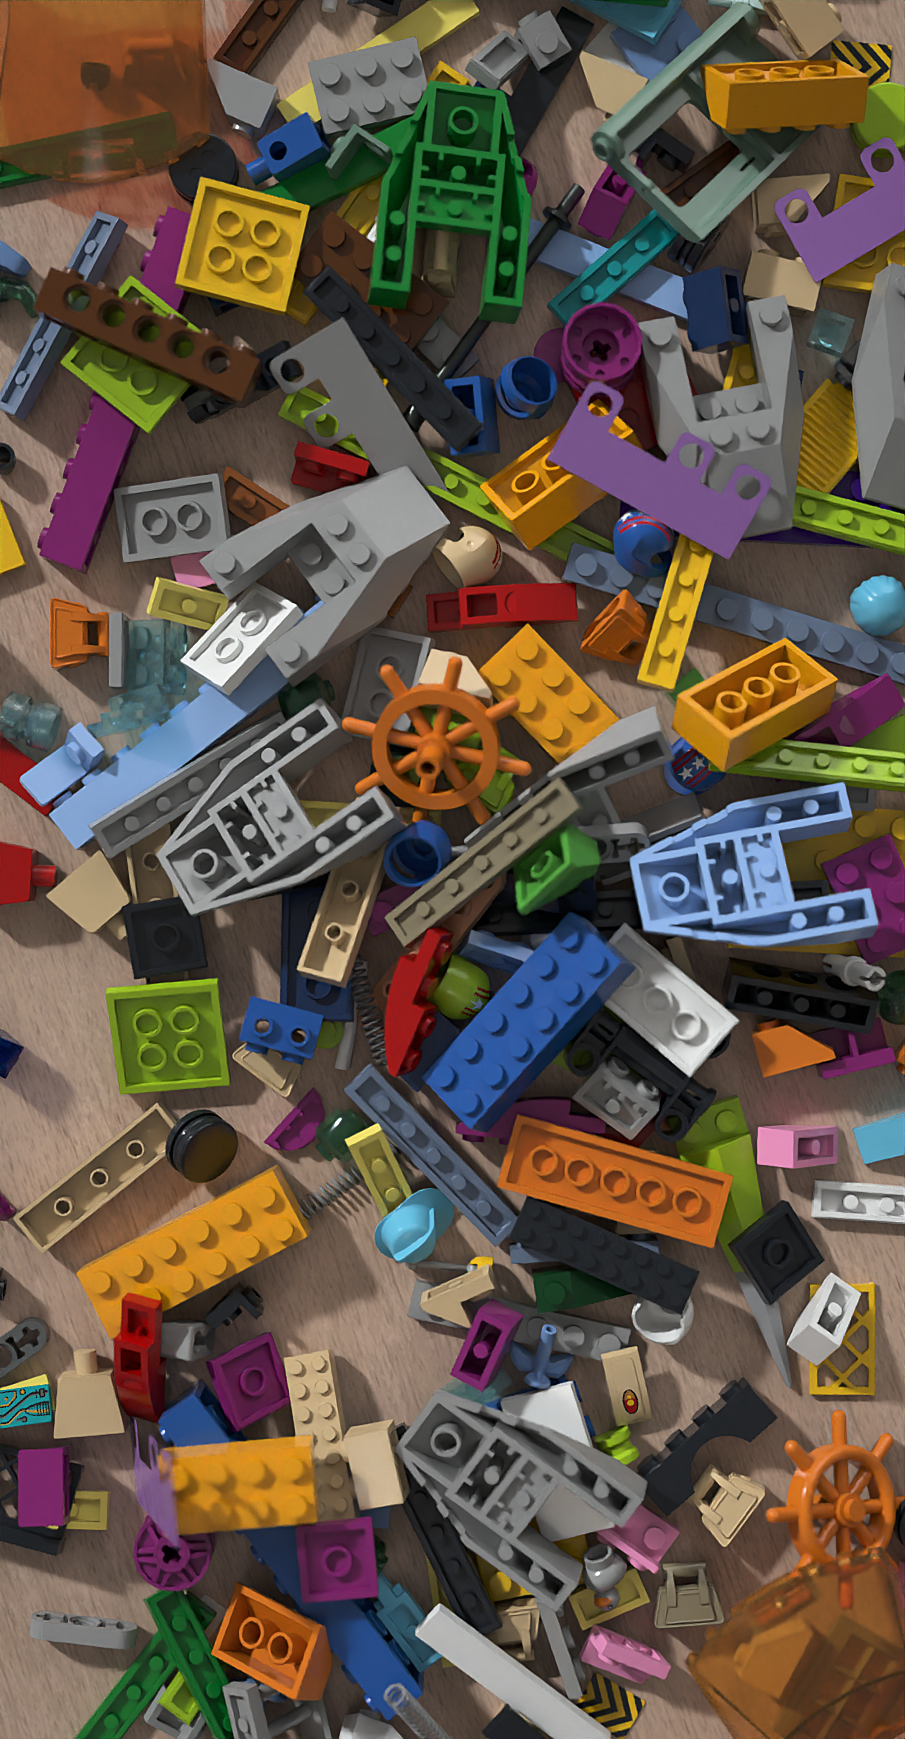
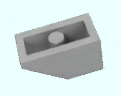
(245, 99)

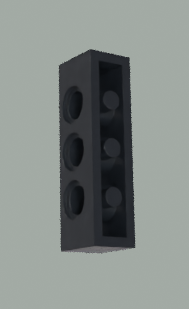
(798, 996)

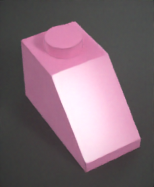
(797, 1145)

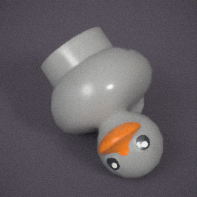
(601, 1573)

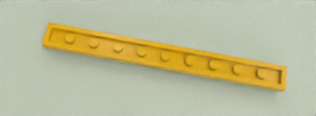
(685, 577)

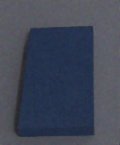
(302, 992)

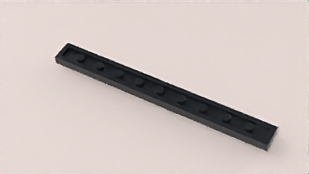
(611, 912)

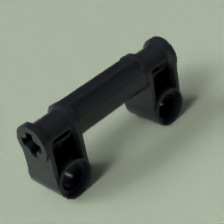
(648, 1062)

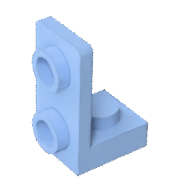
(64, 766)

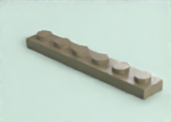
(484, 862)

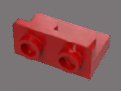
(326, 469)

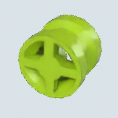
(617, 1444)

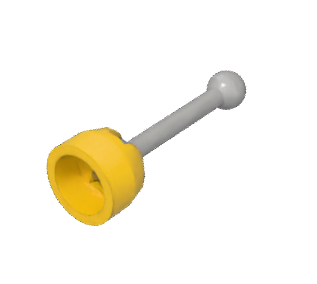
(473, 1264)

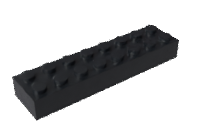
(604, 1255)

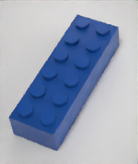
(528, 1022)

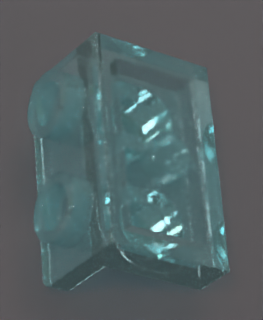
(132, 711)

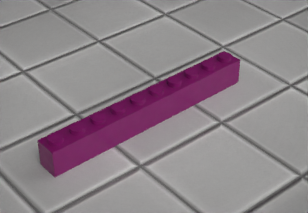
(109, 435)

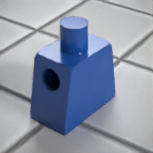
(301, 144)

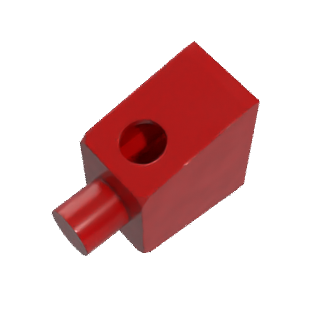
(22, 874)

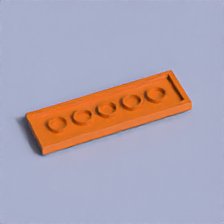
(614, 1180)

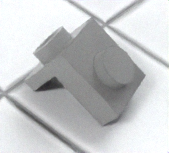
(542, 38)
(165, 1721)

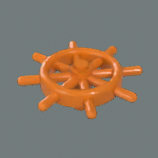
(436, 744)
(838, 1506)

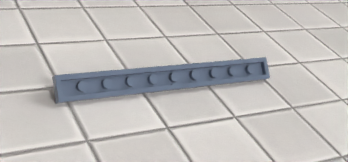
(745, 616)

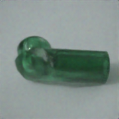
(18, 290)

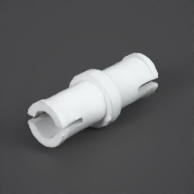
(854, 971)

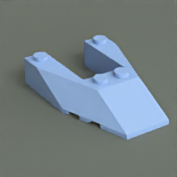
(732, 880)

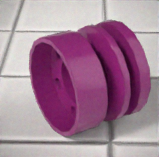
(609, 332)
(176, 1569)

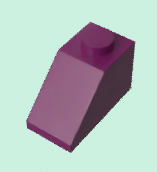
(607, 204)

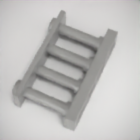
(249, 1721)

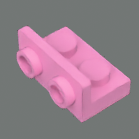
(643, 1538)
(623, 1656)

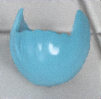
(879, 605)

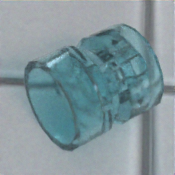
(29, 721)

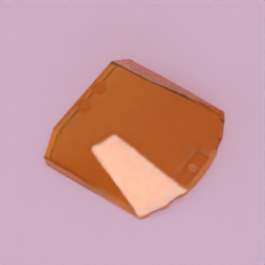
(101, 86)
(812, 1655)

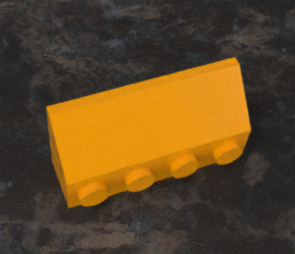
(784, 94)
(542, 496)

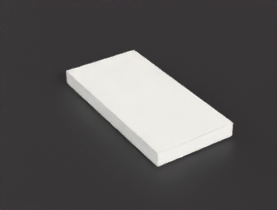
(667, 1005)
(558, 1408)

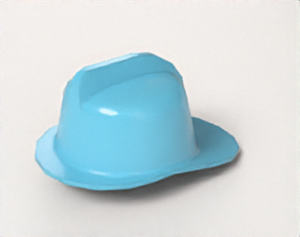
(414, 1226)

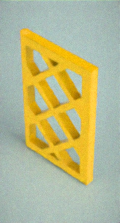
(867, 1357)

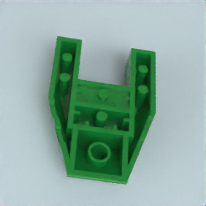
(456, 176)

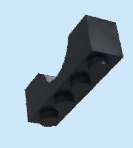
(736, 1413)

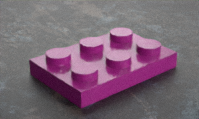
(882, 870)

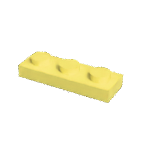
(379, 1168)

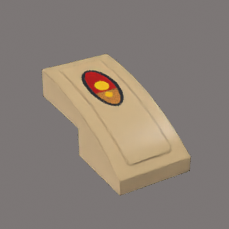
(626, 1386)

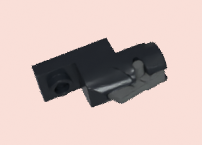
(207, 406)

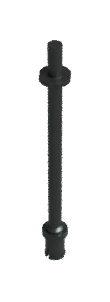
(556, 220)

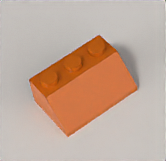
(274, 1644)

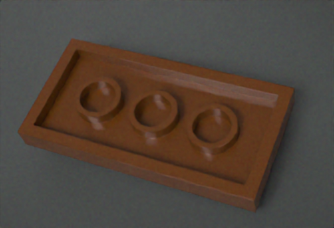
(351, 257)

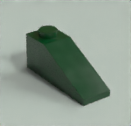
(569, 1288)

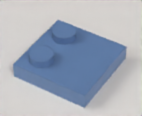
(651, 59)

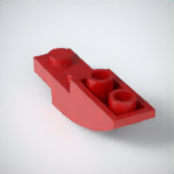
(502, 606)
(408, 1013)
(137, 1359)

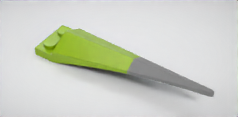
(724, 1144)

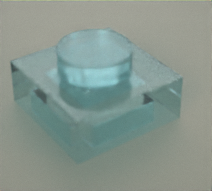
(830, 332)

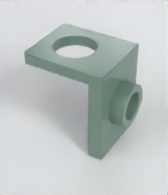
(346, 147)

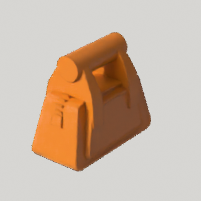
(616, 628)
(71, 634)

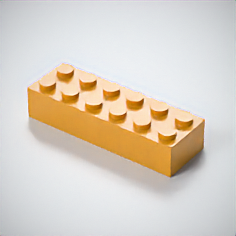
(197, 1247)

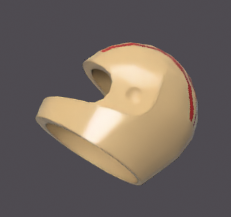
(471, 559)

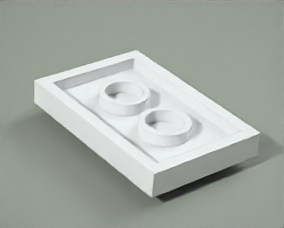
(240, 637)

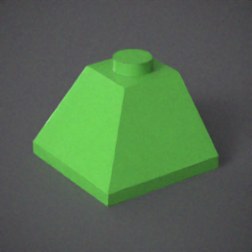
(555, 867)

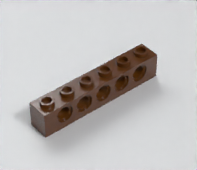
(56, 306)

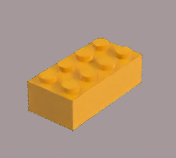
(554, 701)
(753, 704)
(243, 1484)

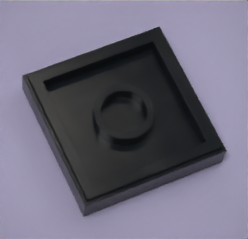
(163, 938)
(776, 1252)

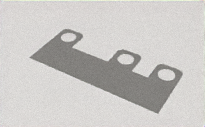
(357, 403)

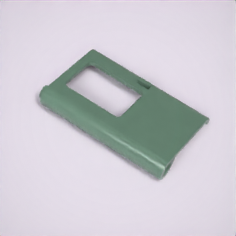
(680, 83)

